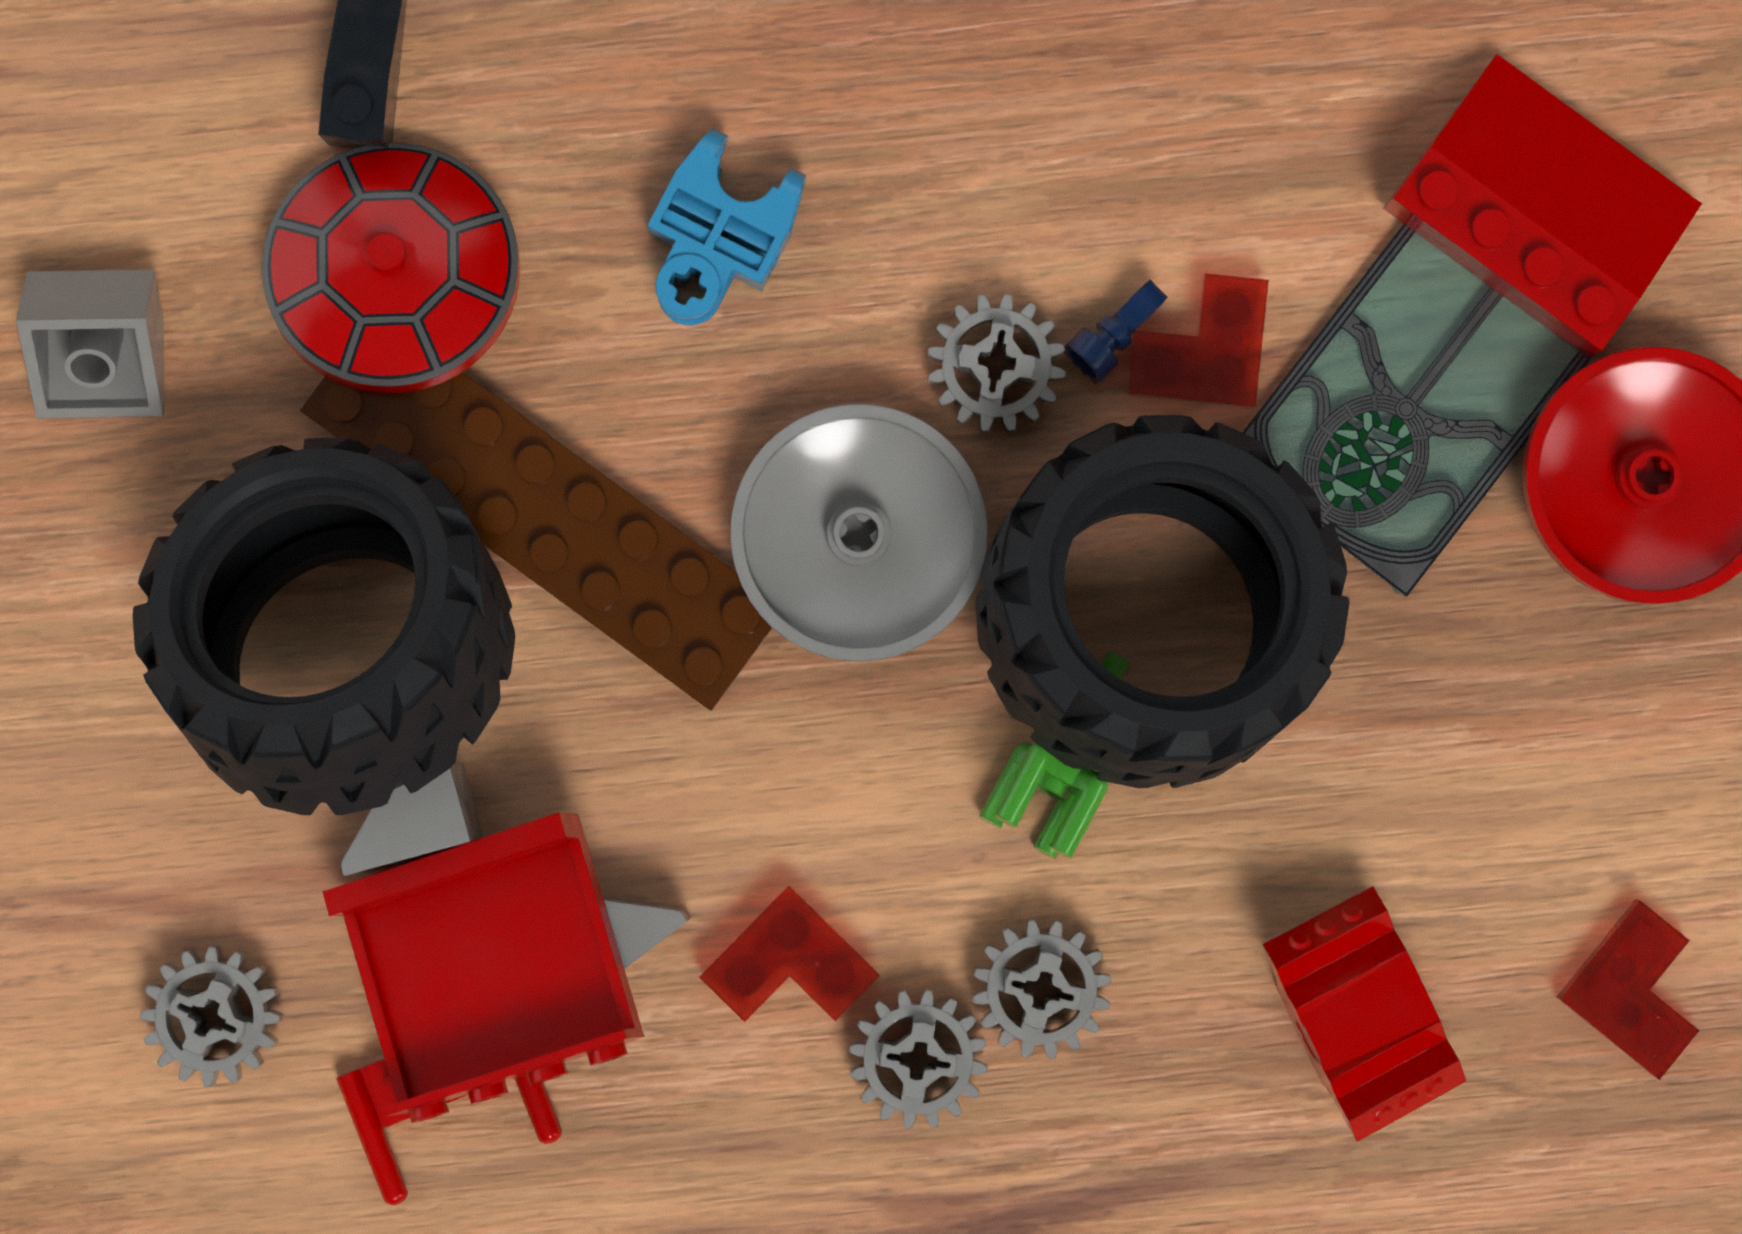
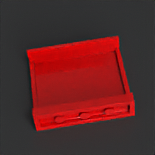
(489, 965)

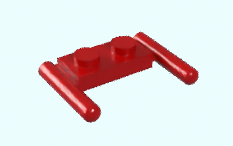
(371, 1089)

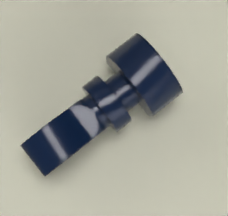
(1095, 351)

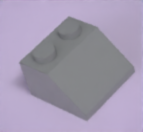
(93, 343)
(416, 823)

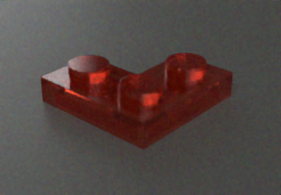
(1216, 364)
(795, 943)
(1615, 992)

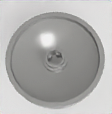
(858, 532)

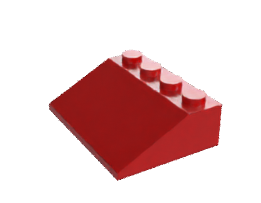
(1543, 207)

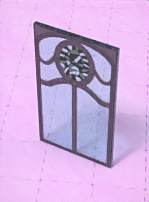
(1411, 405)

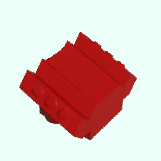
(1363, 1013)

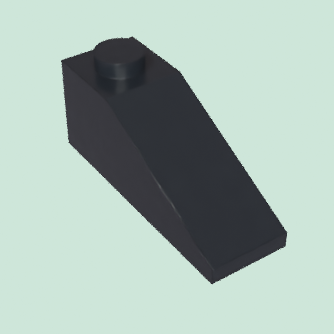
(362, 73)

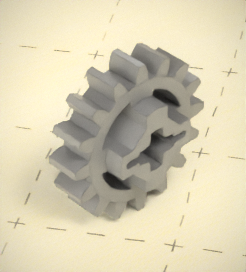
(1026, 367)
(1035, 1016)
(200, 1041)
(914, 1085)

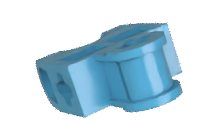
(706, 254)

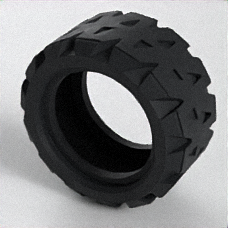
(1248, 507)
(258, 533)

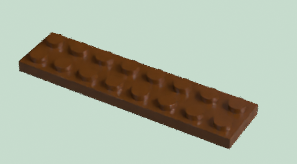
(565, 527)

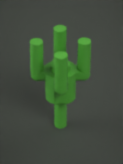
(1075, 789)

